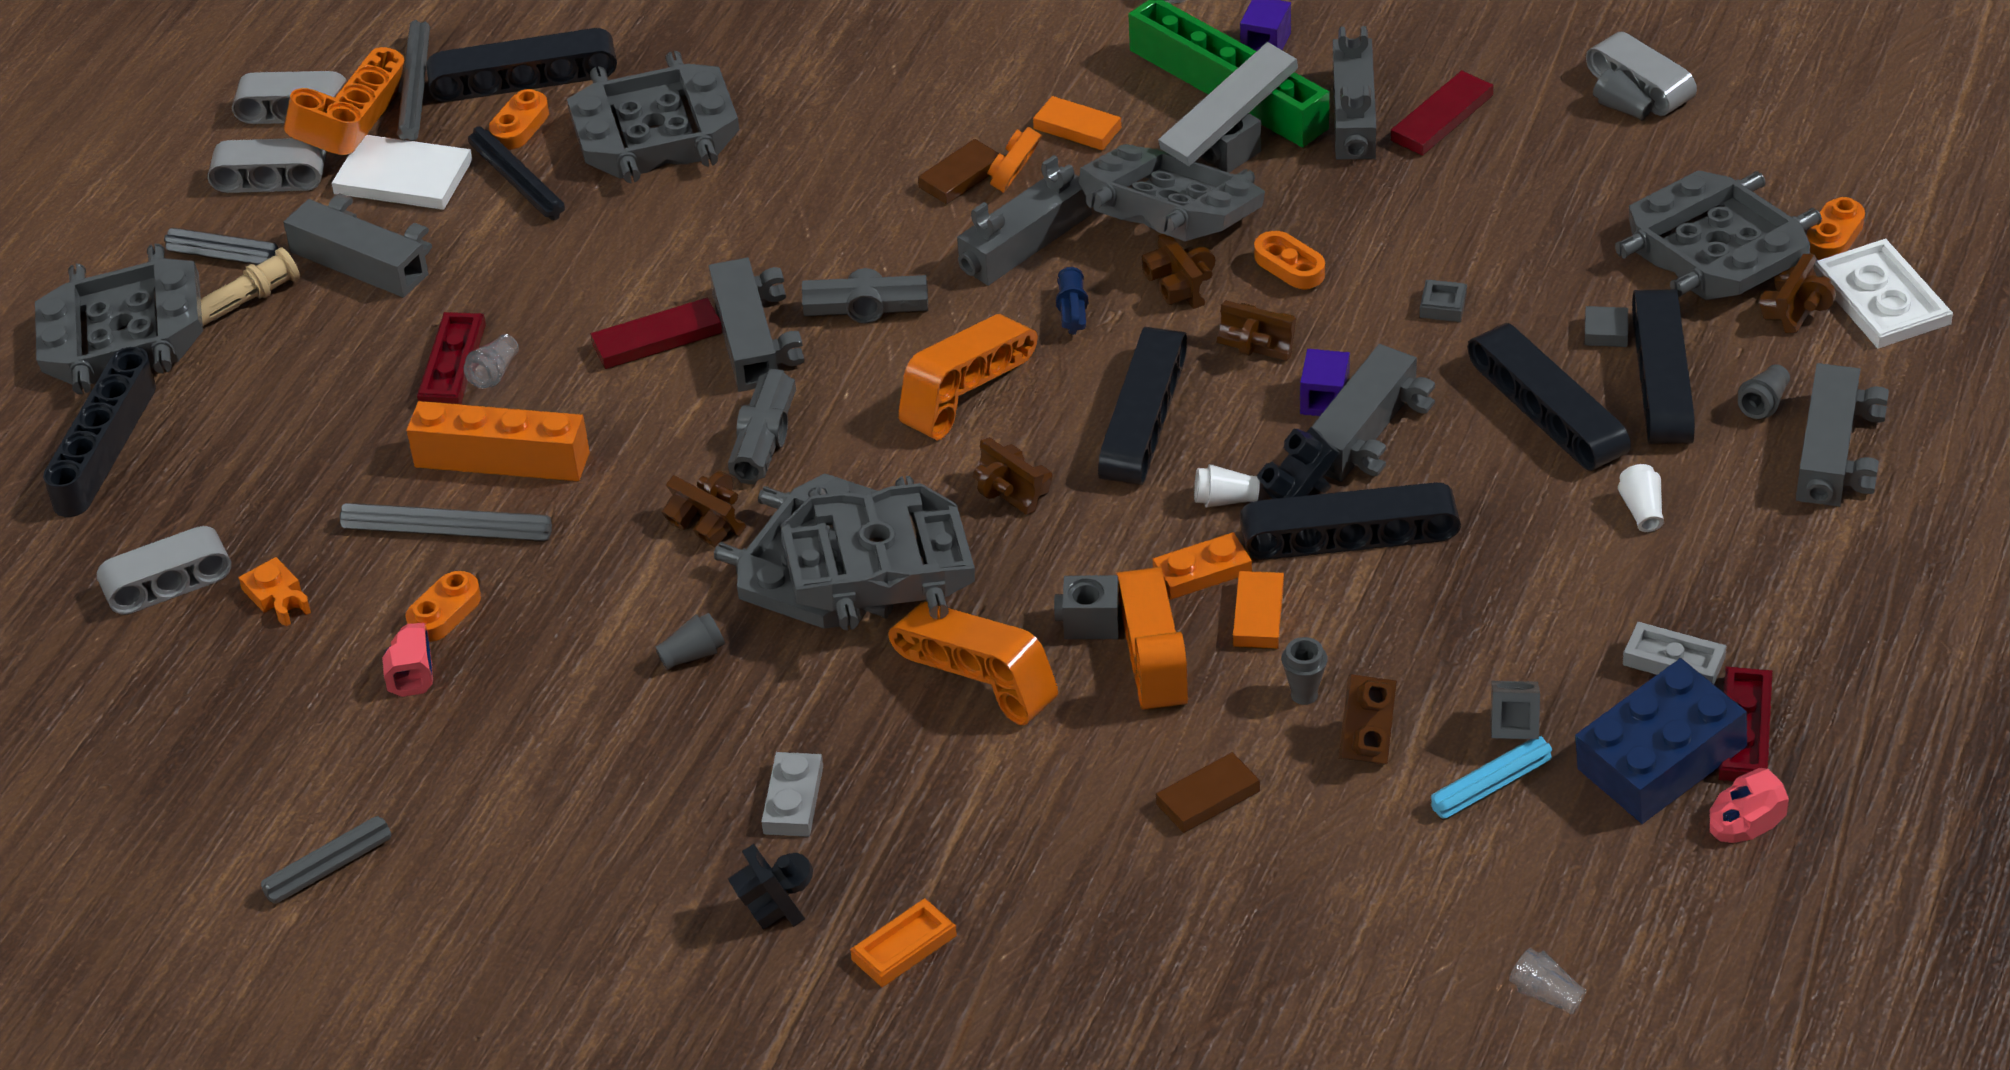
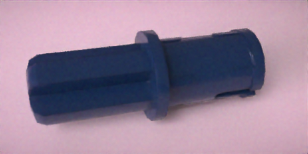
(1072, 299)

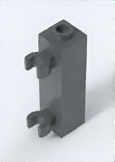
(1354, 96)
(1023, 224)
(358, 247)
(744, 323)
(1368, 406)
(1828, 436)

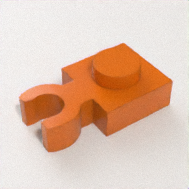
(276, 587)

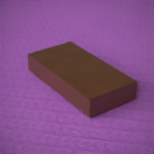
(958, 171)
(1207, 792)

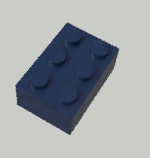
(1661, 740)

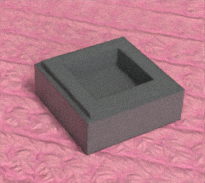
(1443, 300)
(1606, 326)

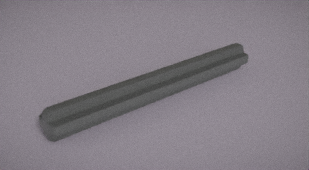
(413, 80)
(446, 521)

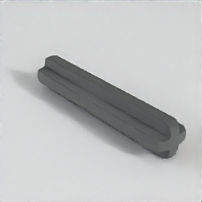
(325, 859)

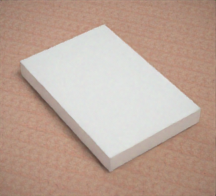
(402, 172)
(1883, 293)

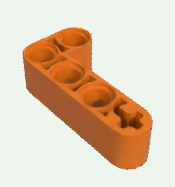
(344, 121)
(958, 365)
(1151, 638)
(981, 651)

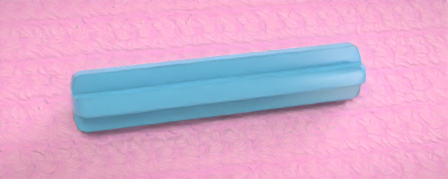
(1490, 777)

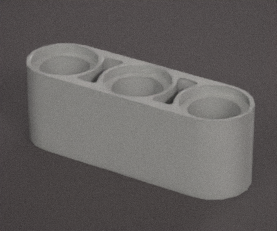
(1651, 71)
(266, 95)
(266, 166)
(163, 570)

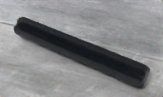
(516, 173)

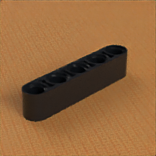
(519, 64)
(1663, 367)
(1549, 396)
(1142, 406)
(99, 432)
(1349, 521)

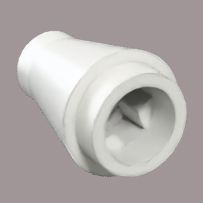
(1223, 487)
(1643, 496)

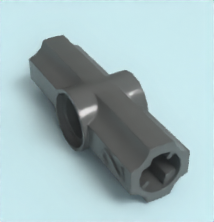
(865, 295)
(762, 426)

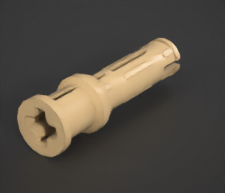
(254, 282)

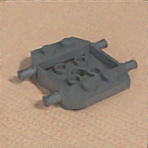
(651, 101)
(1175, 199)
(1730, 248)
(154, 301)
(763, 565)
(881, 570)

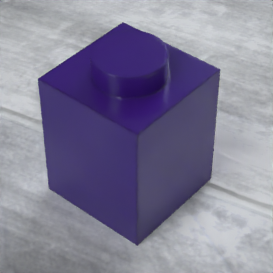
(1265, 23)
(1322, 379)

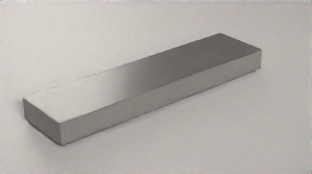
(1228, 104)

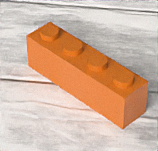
(498, 441)

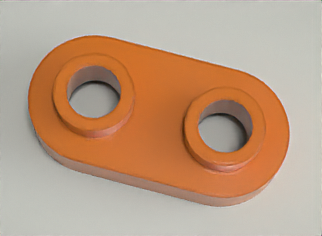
(520, 118)
(1020, 149)
(1838, 229)
(1289, 259)
(445, 604)

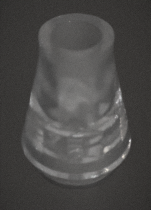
(489, 363)
(1546, 981)

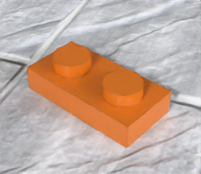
(1203, 565)

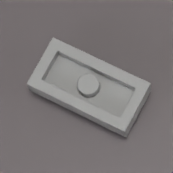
(1657, 648)
(792, 794)

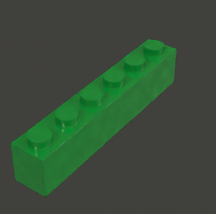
(1208, 57)

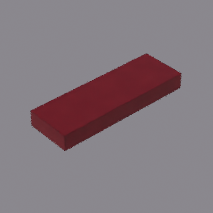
(1442, 112)
(656, 333)
(444, 373)
(1752, 692)

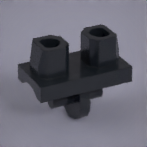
(1302, 469)
(768, 889)

